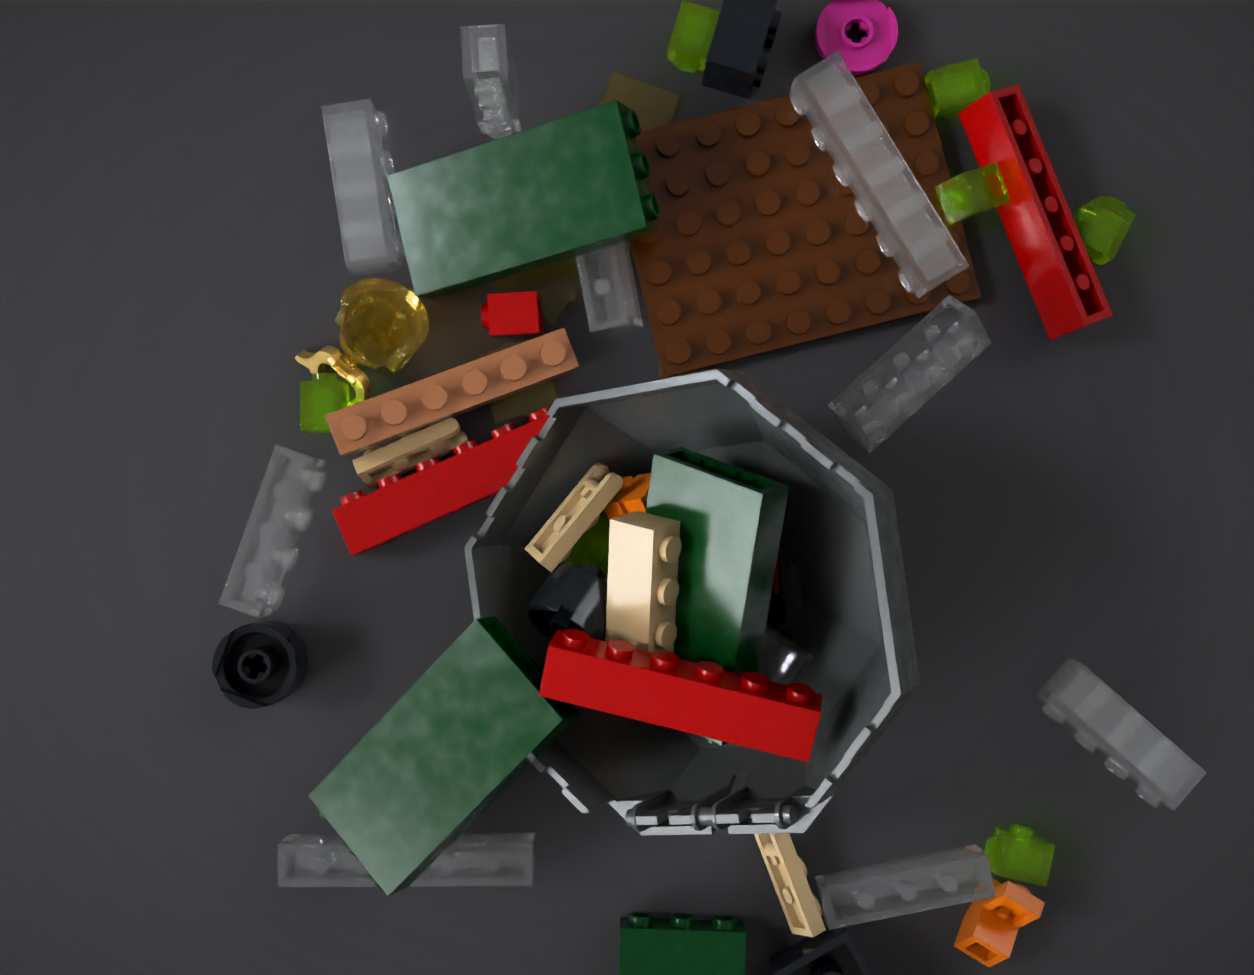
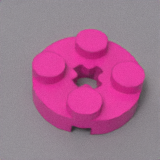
(871, 18)

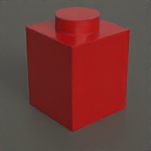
(513, 314)

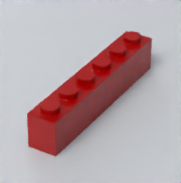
(1038, 214)
(435, 488)
(682, 694)

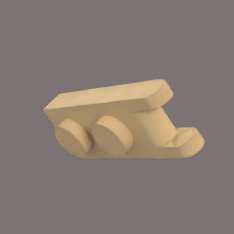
(409, 451)
(574, 516)
(791, 885)

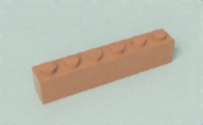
(451, 392)

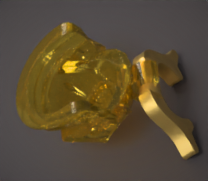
(378, 329)

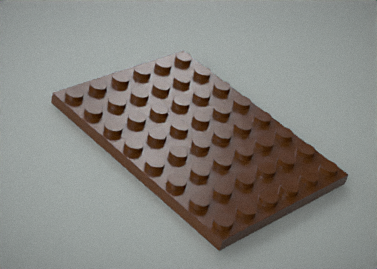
(764, 237)

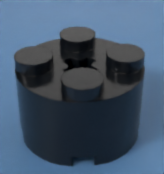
(571, 600)
(240, 675)

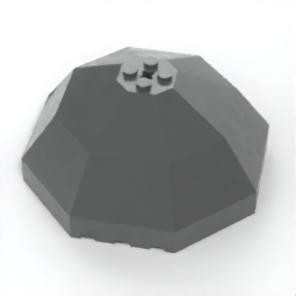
(836, 600)

